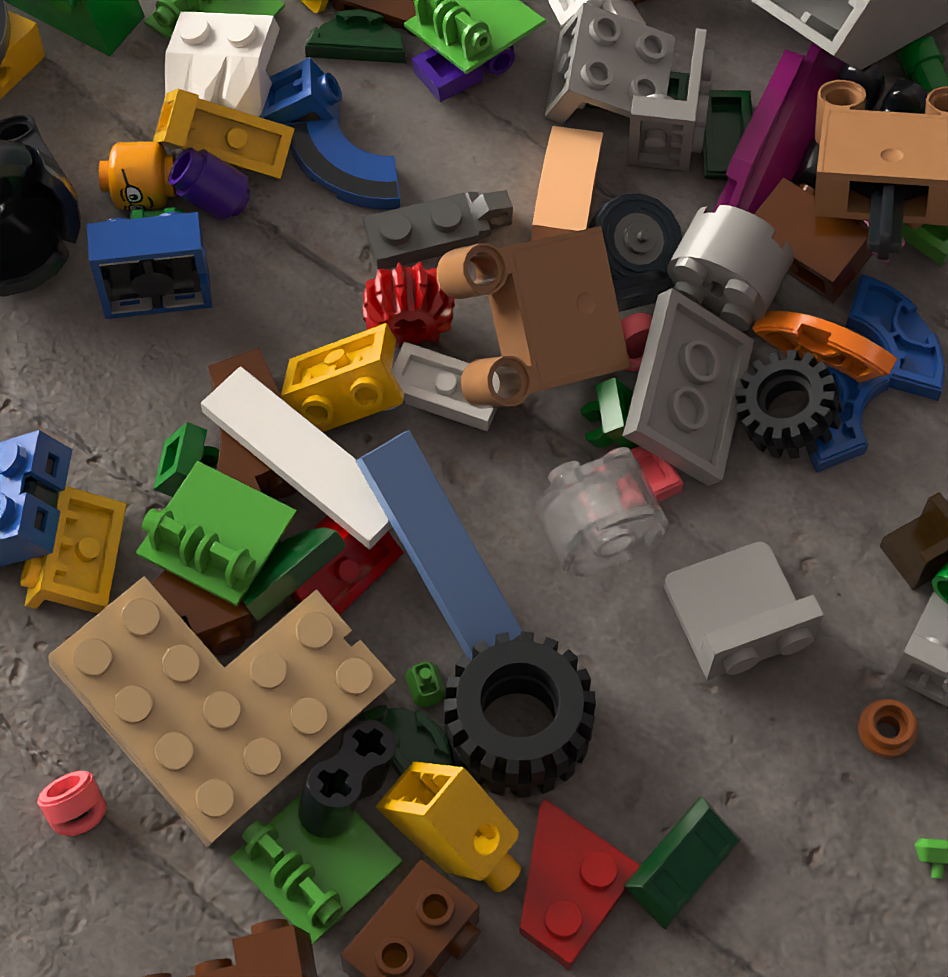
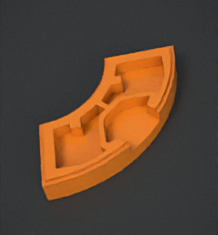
(827, 342)

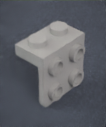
(740, 610)

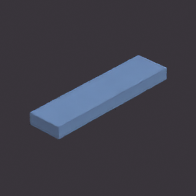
(437, 543)

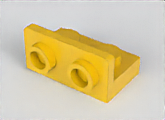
(344, 379)
(83, 554)

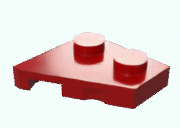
(570, 885)

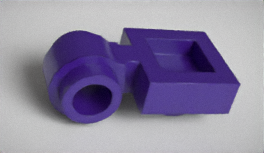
(448, 80)

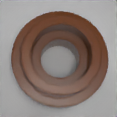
(896, 715)

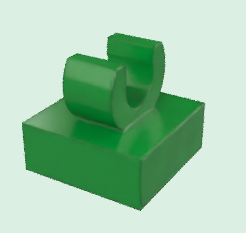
(613, 410)
(180, 455)

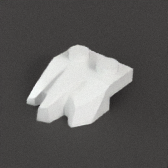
(222, 58)

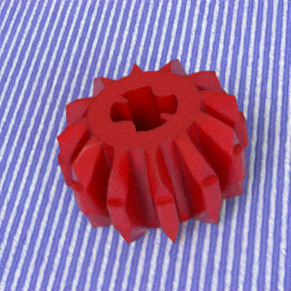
(409, 304)

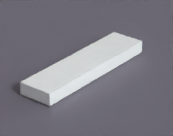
(298, 454)

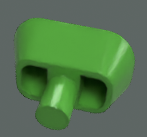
(425, 684)
(935, 852)

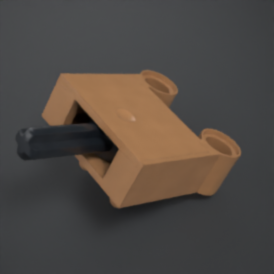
(881, 164)
(549, 310)

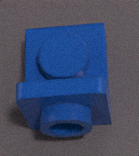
(301, 91)

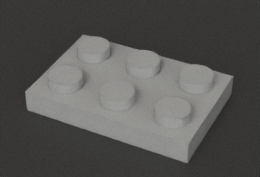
(688, 387)

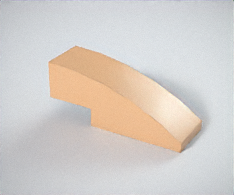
(567, 182)

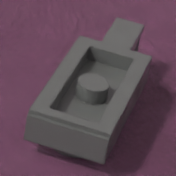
(435, 227)

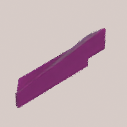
(779, 128)

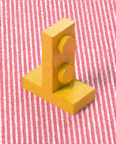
(224, 132)

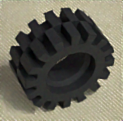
(780, 378)

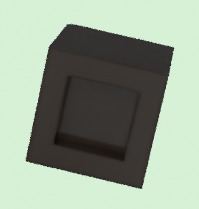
(921, 545)

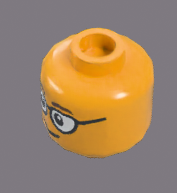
(137, 175)

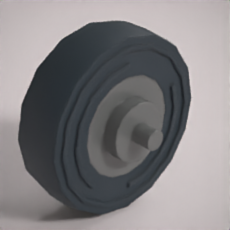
(637, 234)

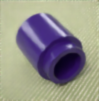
(209, 183)

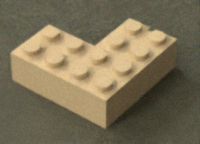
(211, 732)

